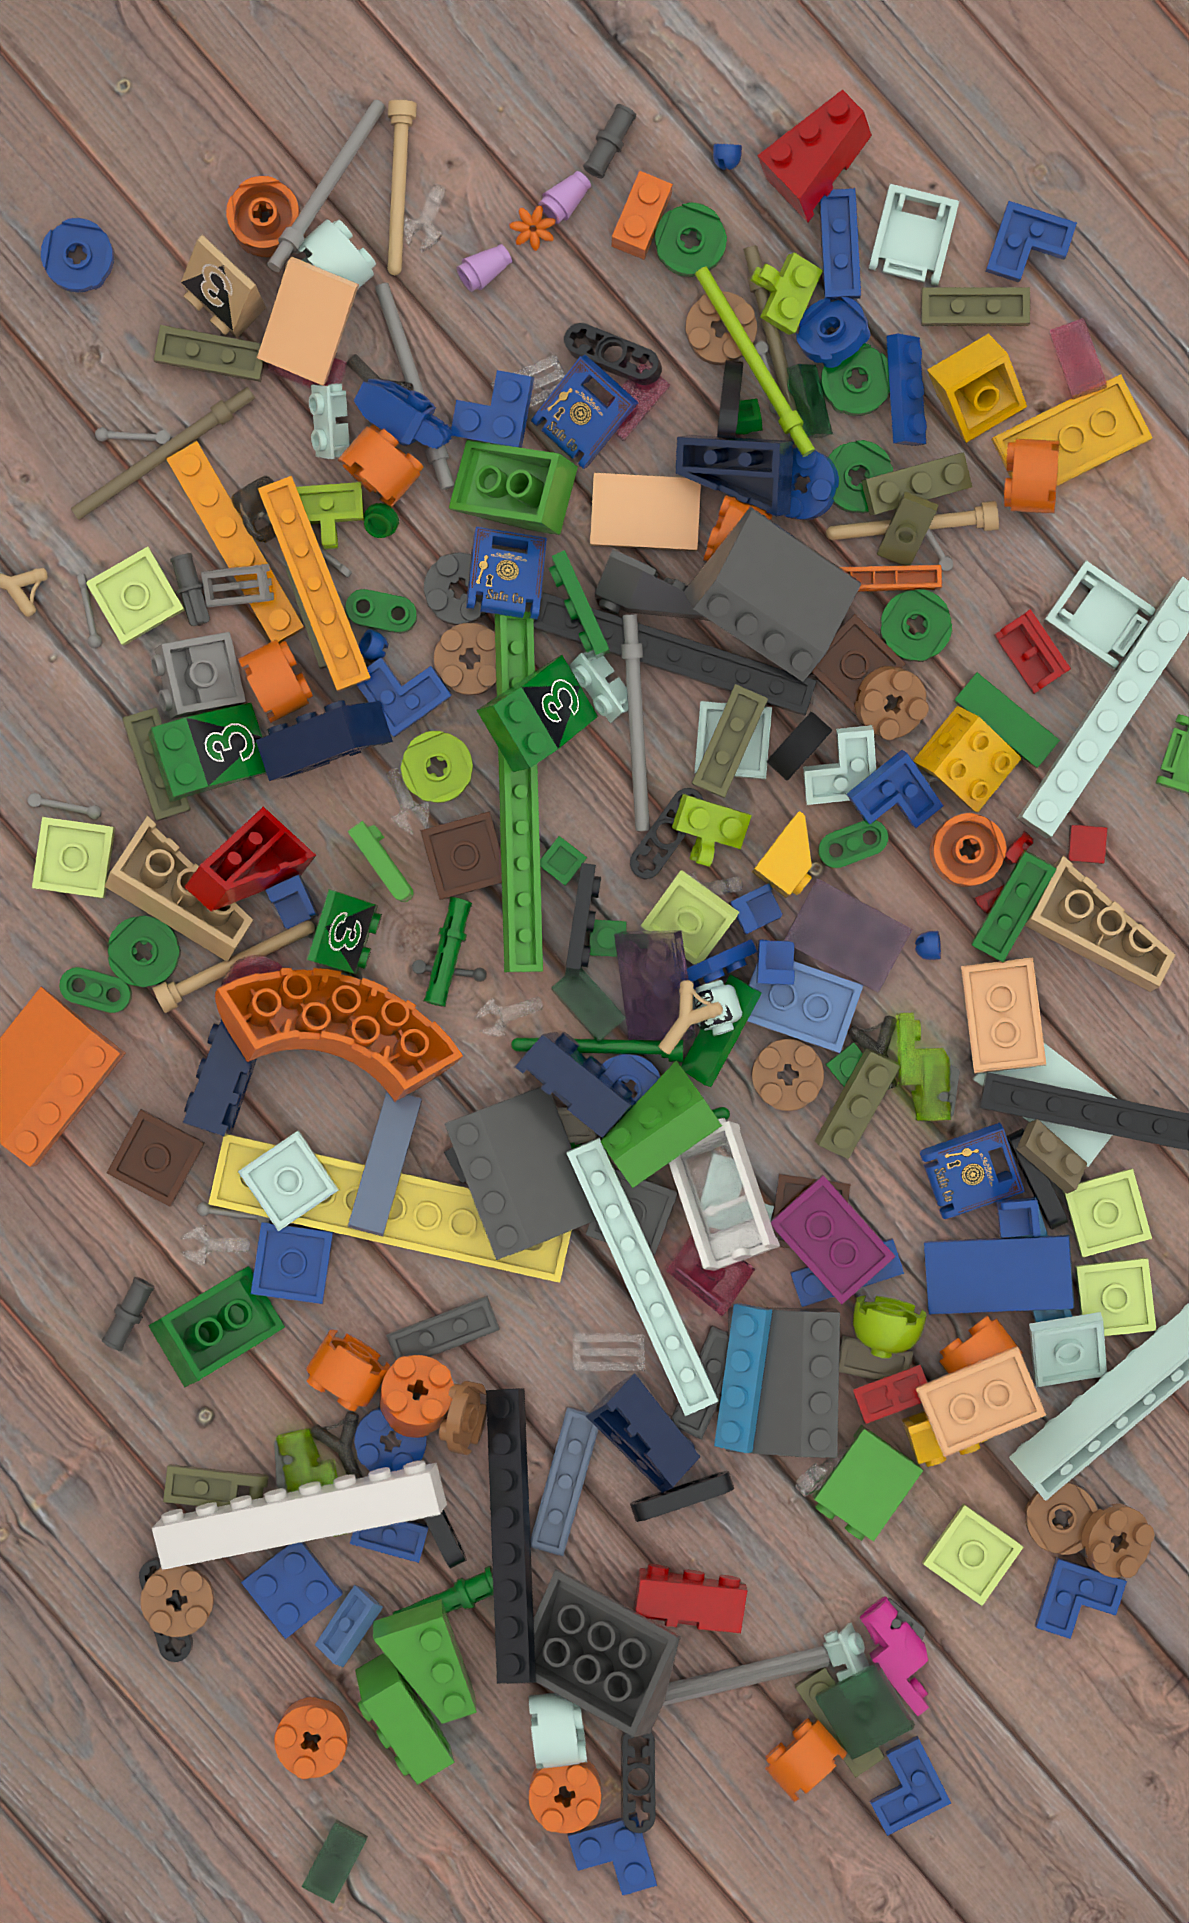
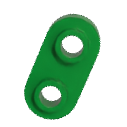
(381, 610)
(852, 844)
(96, 990)

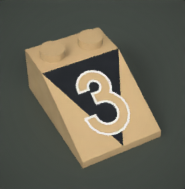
(221, 289)

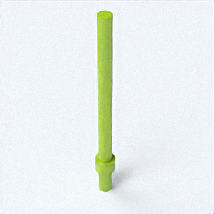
(789, 420)

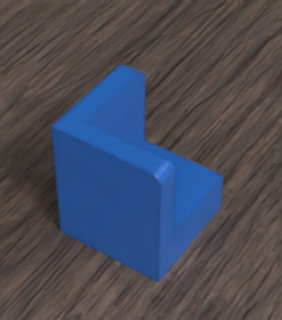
(292, 901)
(756, 909)
(775, 962)
(1018, 1217)

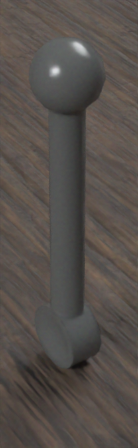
(478, 974)

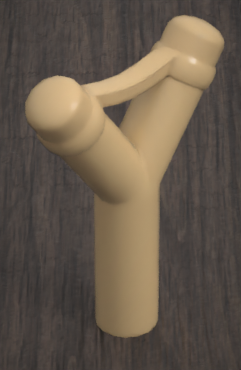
(13, 586)
(688, 1016)

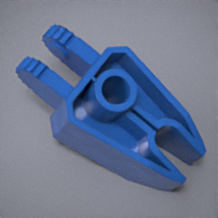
(402, 413)

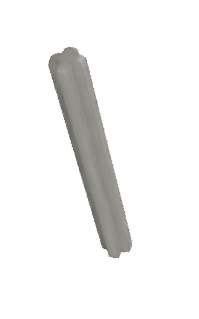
(746, 1675)

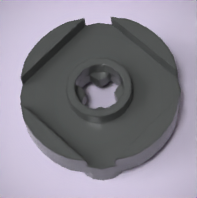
(441, 598)

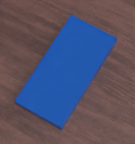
(999, 1274)

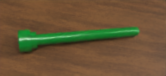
(611, 1046)

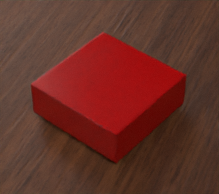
(1087, 844)

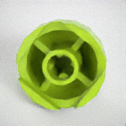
(887, 1325)

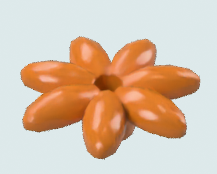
(533, 233)

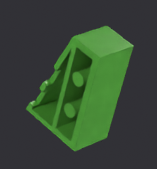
(660, 1126)
(429, 1658)
(402, 1720)

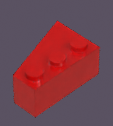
(815, 153)
(249, 862)
(690, 1599)

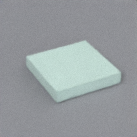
(756, 755)
(288, 1180)
(1068, 1349)

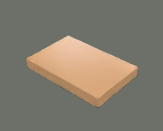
(307, 321)
(645, 512)
(1003, 1015)
(980, 1401)

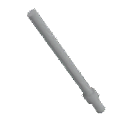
(293, 236)
(434, 456)
(632, 652)

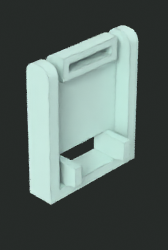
(911, 241)
(1104, 619)

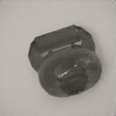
(251, 508)

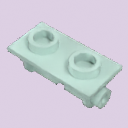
(325, 404)
(608, 698)
(846, 1649)

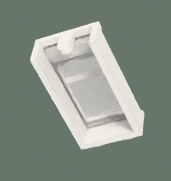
(723, 1199)

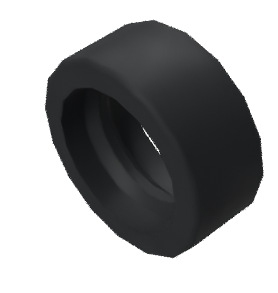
(799, 746)

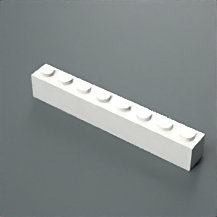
(299, 1515)

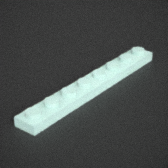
(642, 1276)

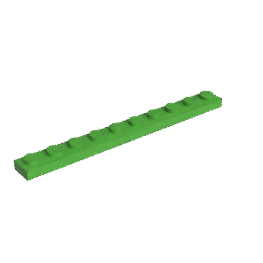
(518, 814)

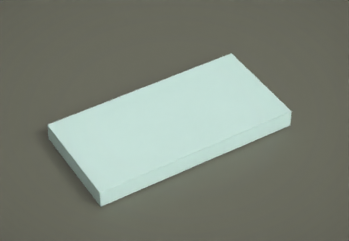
(1063, 1074)

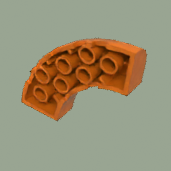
(337, 1017)

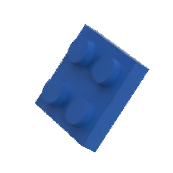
(292, 1263)
(292, 1588)

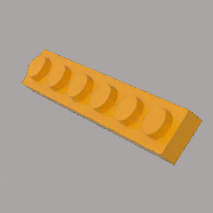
(232, 538)
(314, 583)

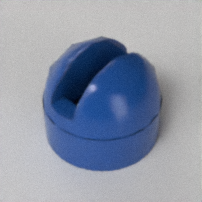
(727, 155)
(372, 645)
(929, 945)

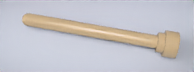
(401, 115)
(983, 517)
(171, 994)

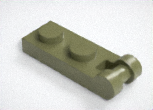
(204, 1485)

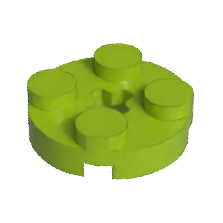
(417, 760)

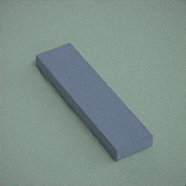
(384, 1164)
(564, 1482)

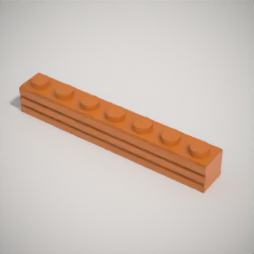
(897, 577)

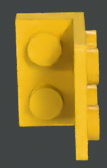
(968, 758)

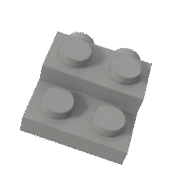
(198, 675)

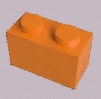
(641, 215)

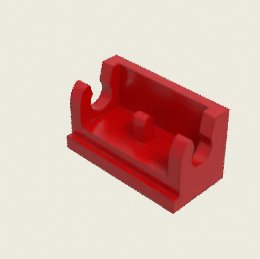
(1032, 651)
(889, 1394)

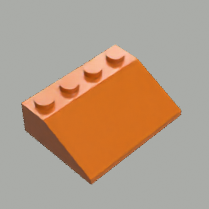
(48, 1074)

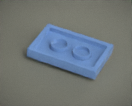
(811, 1010)

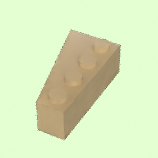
(154, 879)
(1097, 928)

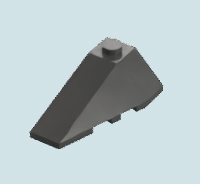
(636, 589)

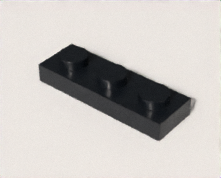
(583, 920)

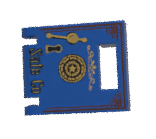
(579, 418)
(505, 576)
(965, 1174)

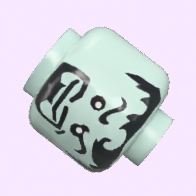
(727, 997)

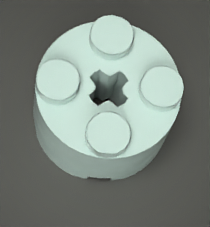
(332, 251)
(556, 1731)

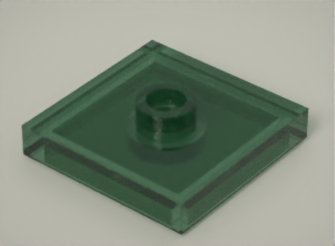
(865, 1711)

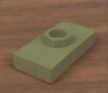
(907, 529)

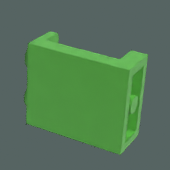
(867, 1485)

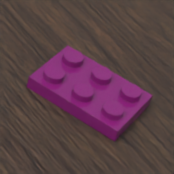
(832, 1239)

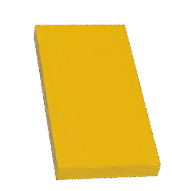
(1088, 429)

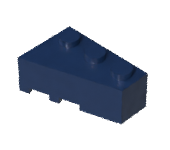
(743, 467)
(322, 738)
(577, 1081)
(220, 1085)
(644, 1433)

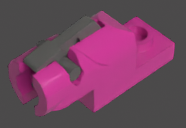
(899, 1649)

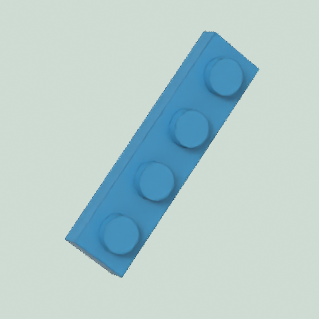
(743, 1378)

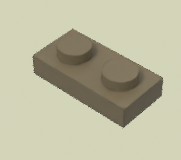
(1051, 1156)

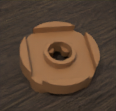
(702, 337)
(455, 673)
(909, 708)
(772, 1060)
(464, 1418)
(1056, 1537)
(1134, 1546)
(163, 1616)

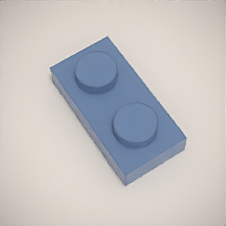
(348, 1626)

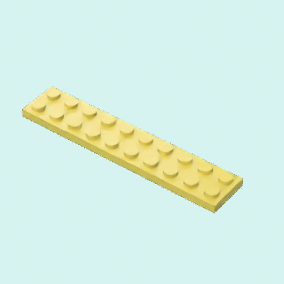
(423, 1216)

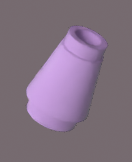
(564, 197)
(483, 267)

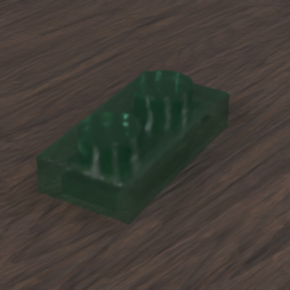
(809, 400)
(588, 1004)
(334, 1861)

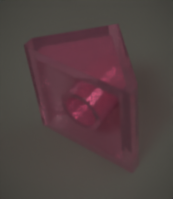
(713, 1287)

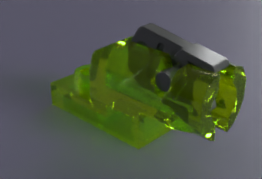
(926, 1069)
(298, 1462)

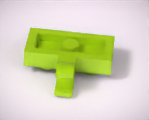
(789, 291)
(330, 505)
(710, 824)

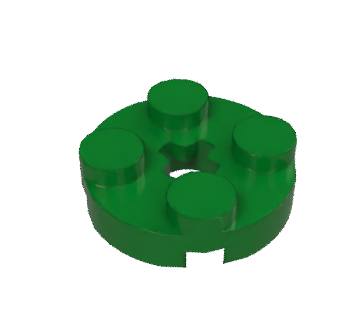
(680, 222)
(873, 392)
(852, 457)
(911, 605)
(143, 971)

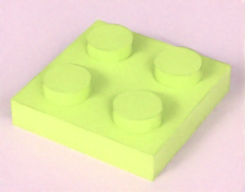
(135, 596)
(73, 857)
(694, 911)
(1107, 1213)
(1120, 1293)
(972, 1554)

